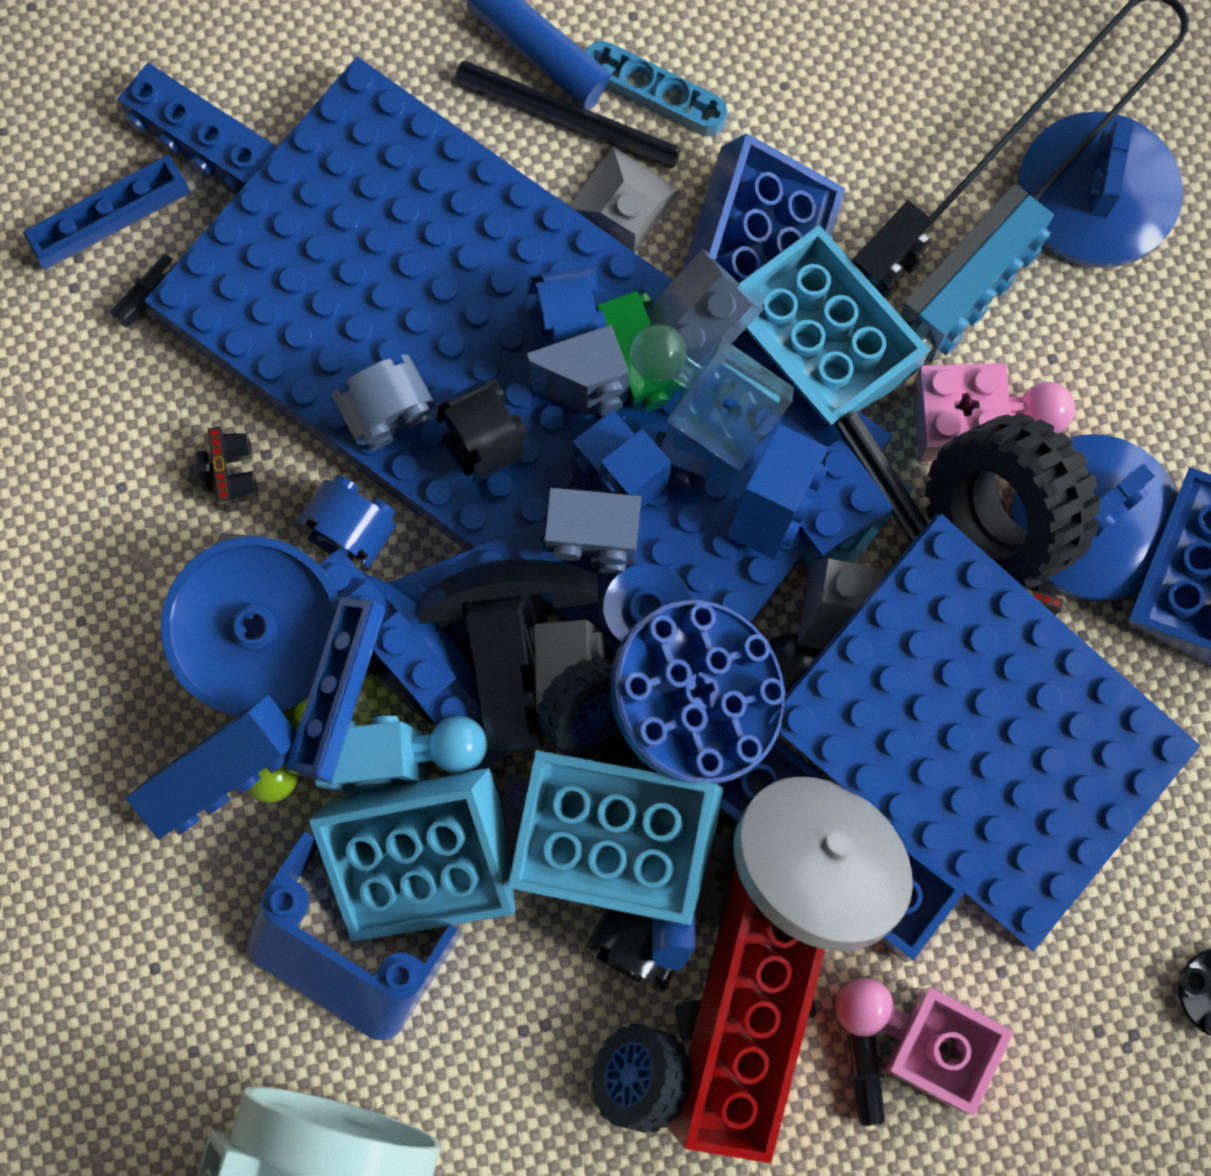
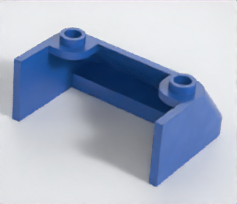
(367, 1002)

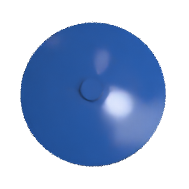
(248, 624)

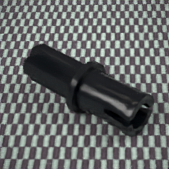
(132, 304)
(866, 1080)

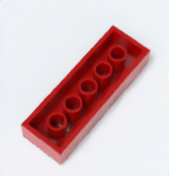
(747, 1034)

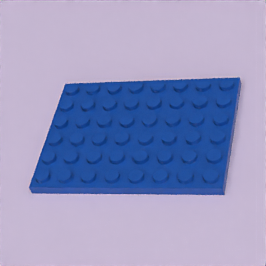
(984, 731)

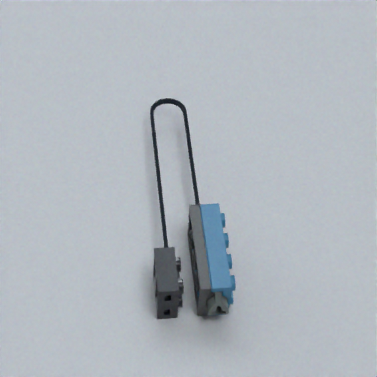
(995, 248)

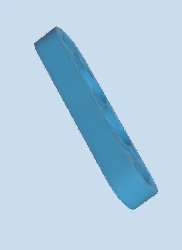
(659, 82)

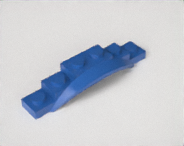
(413, 652)

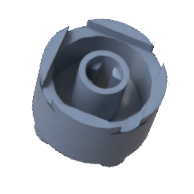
(384, 402)

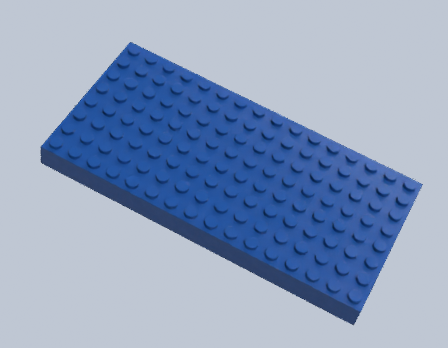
(412, 239)

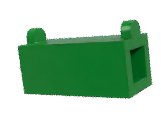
(627, 318)

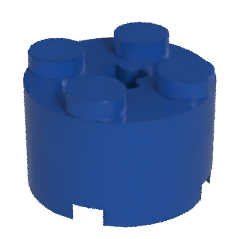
(563, 305)
(347, 521)

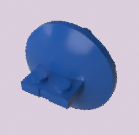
(1113, 197)
(1132, 517)
(697, 692)

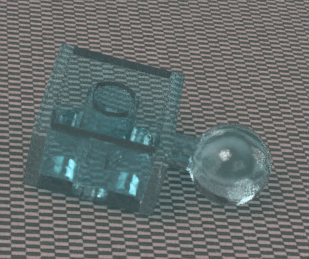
(727, 373)

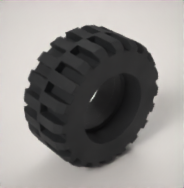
(1043, 473)

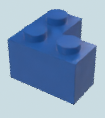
(621, 459)
(777, 492)

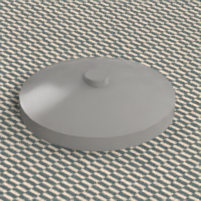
(822, 864)

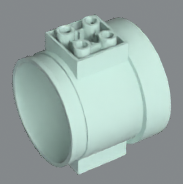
(315, 1136)

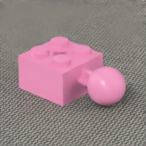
(983, 394)
(979, 1042)

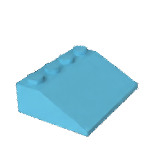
(830, 328)
(615, 837)
(417, 855)

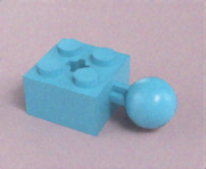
(397, 754)

